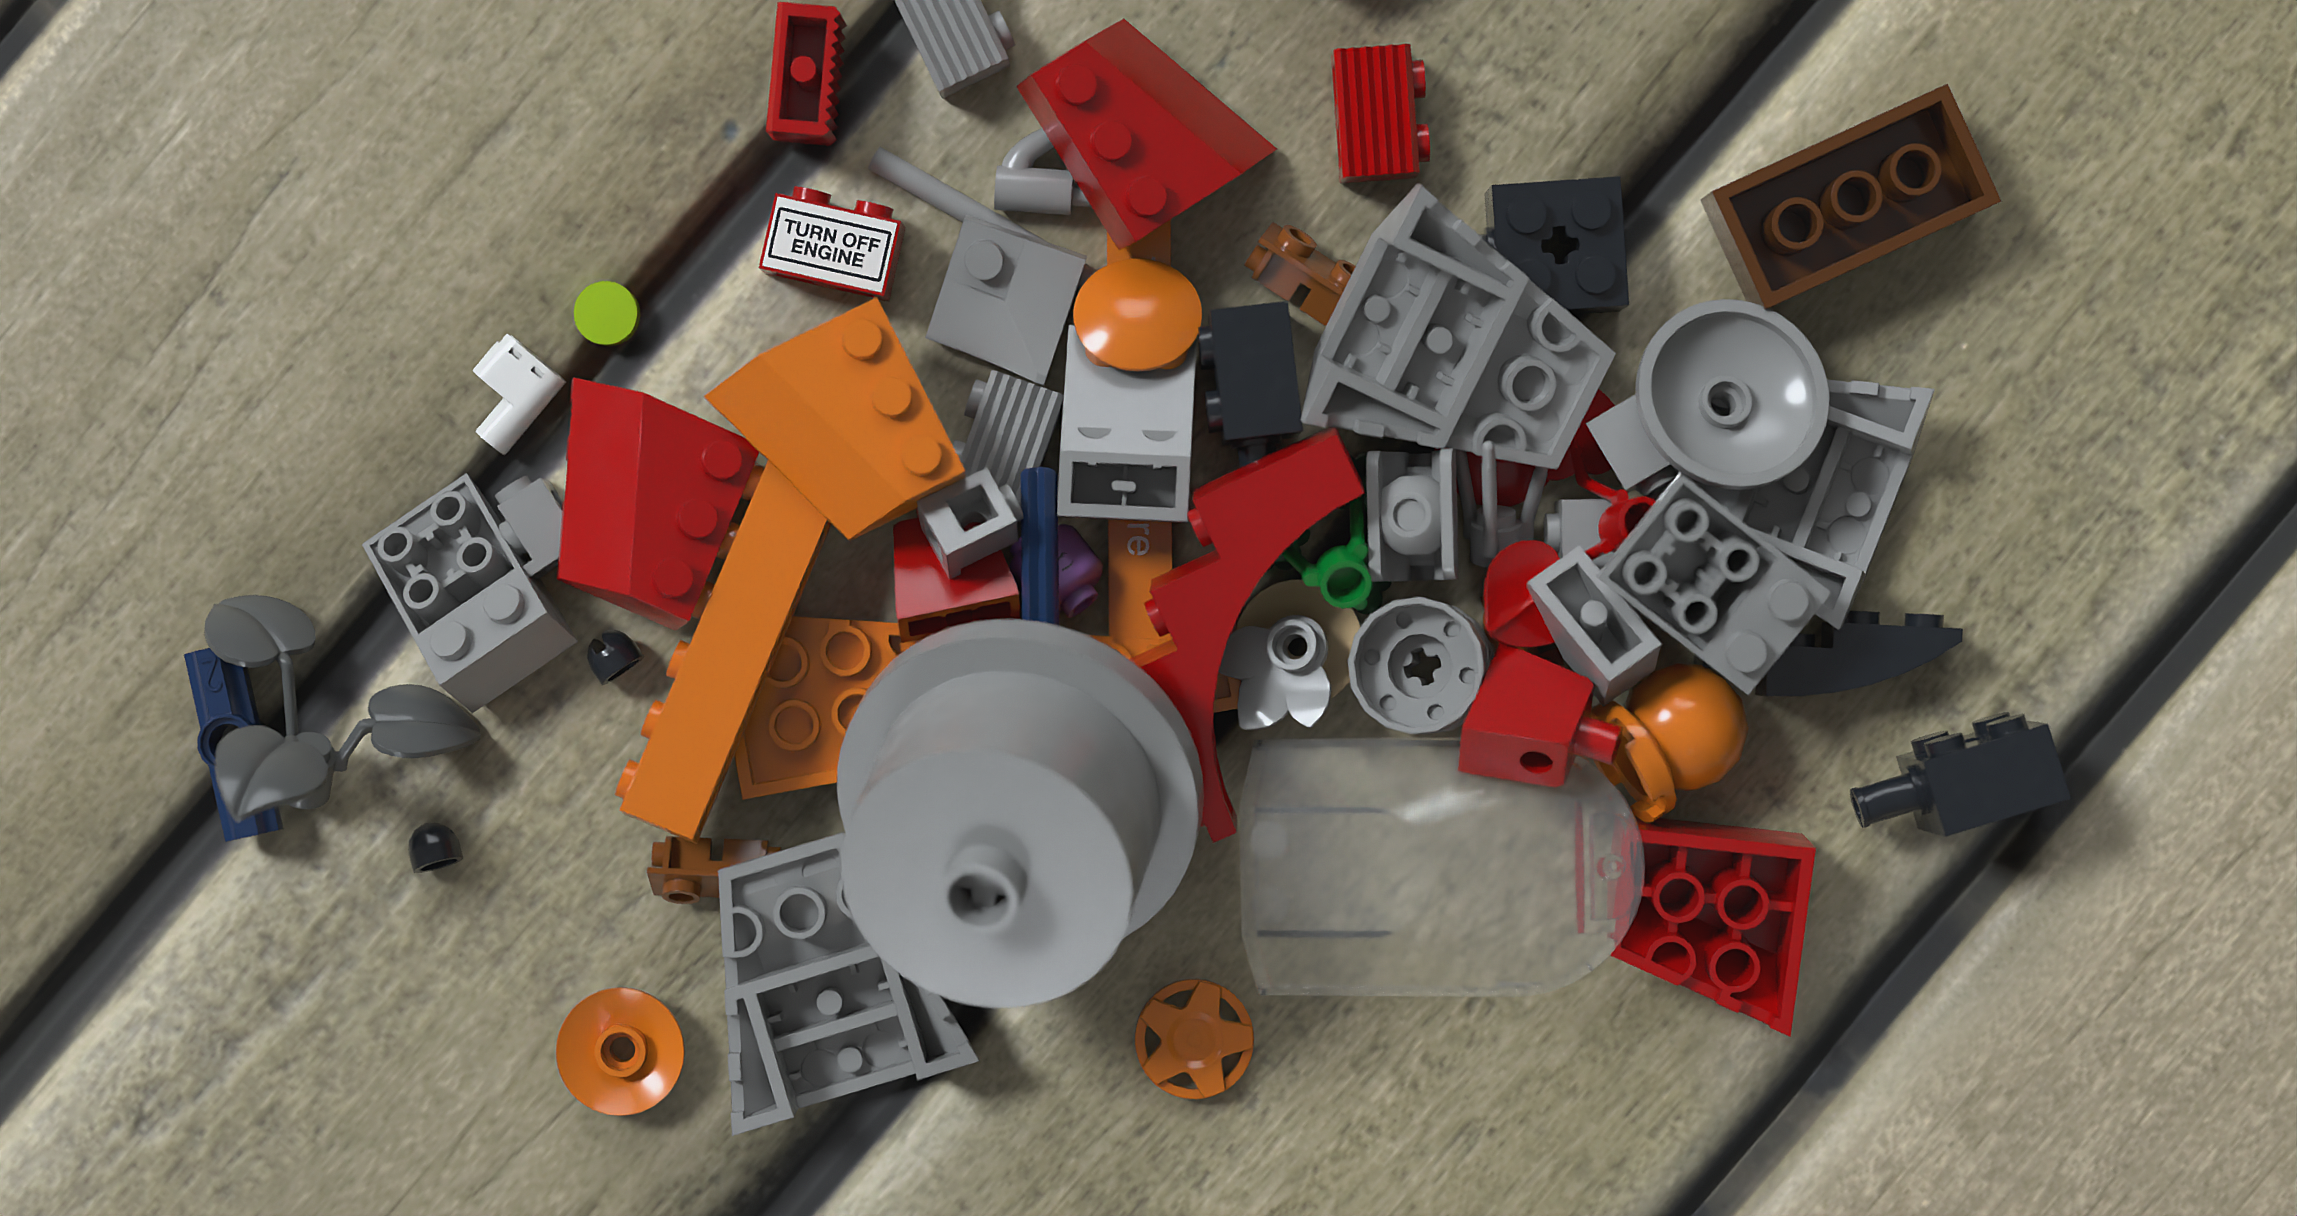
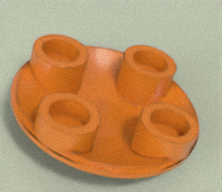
(1137, 316)

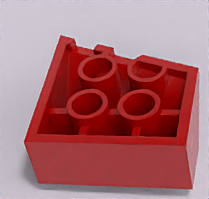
(1138, 130)
(646, 500)
(1724, 914)

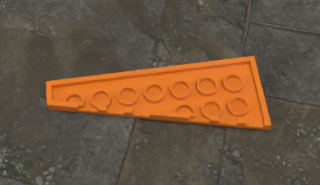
(818, 686)

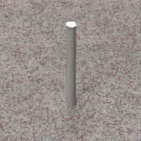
(943, 196)

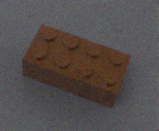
(1850, 198)

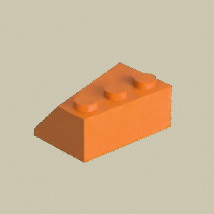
(844, 420)

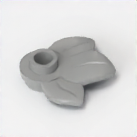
(1274, 682)

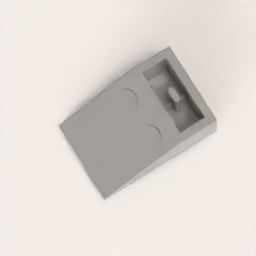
(1125, 440)
(1713, 583)
(467, 595)

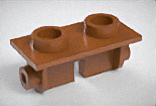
(1296, 261)
(688, 867)

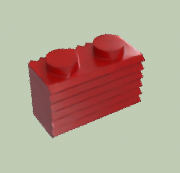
(805, 73)
(1377, 113)

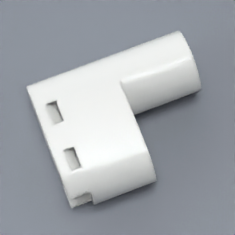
(523, 383)

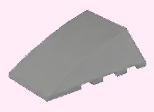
(1452, 346)
(1842, 495)
(811, 997)

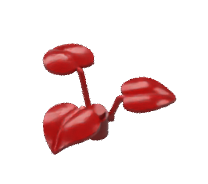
(1508, 605)

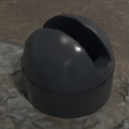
(613, 656)
(433, 848)

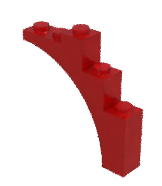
(1251, 522)

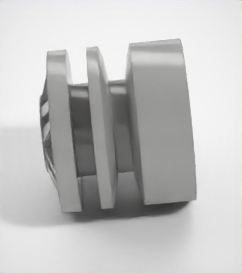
(1390, 647)

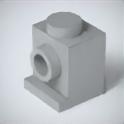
(1630, 449)
(967, 501)
(532, 522)

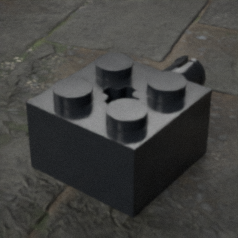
(1584, 216)
(1253, 376)
(1970, 778)

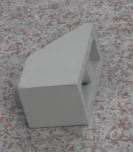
(1594, 626)

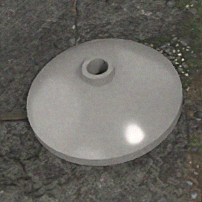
(1755, 367)

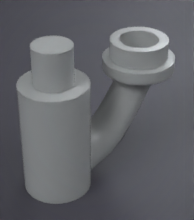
(1034, 189)

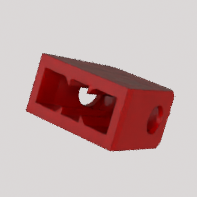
(931, 602)
(1533, 722)

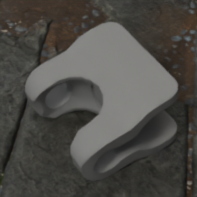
(1412, 516)

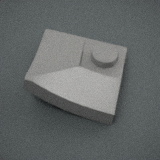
(1006, 298)

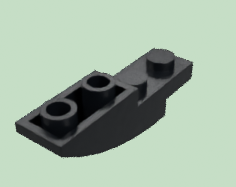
(1855, 655)

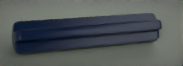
(1039, 545)

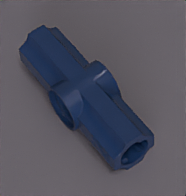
(224, 698)

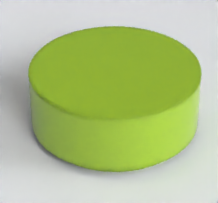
(606, 313)

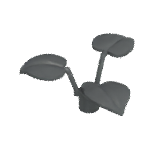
(262, 768)

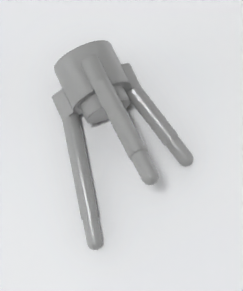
(1494, 525)

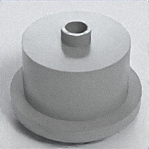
(1012, 810)

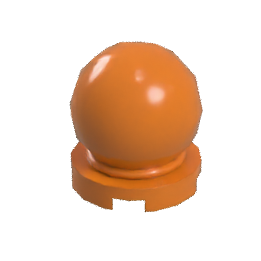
(1678, 733)

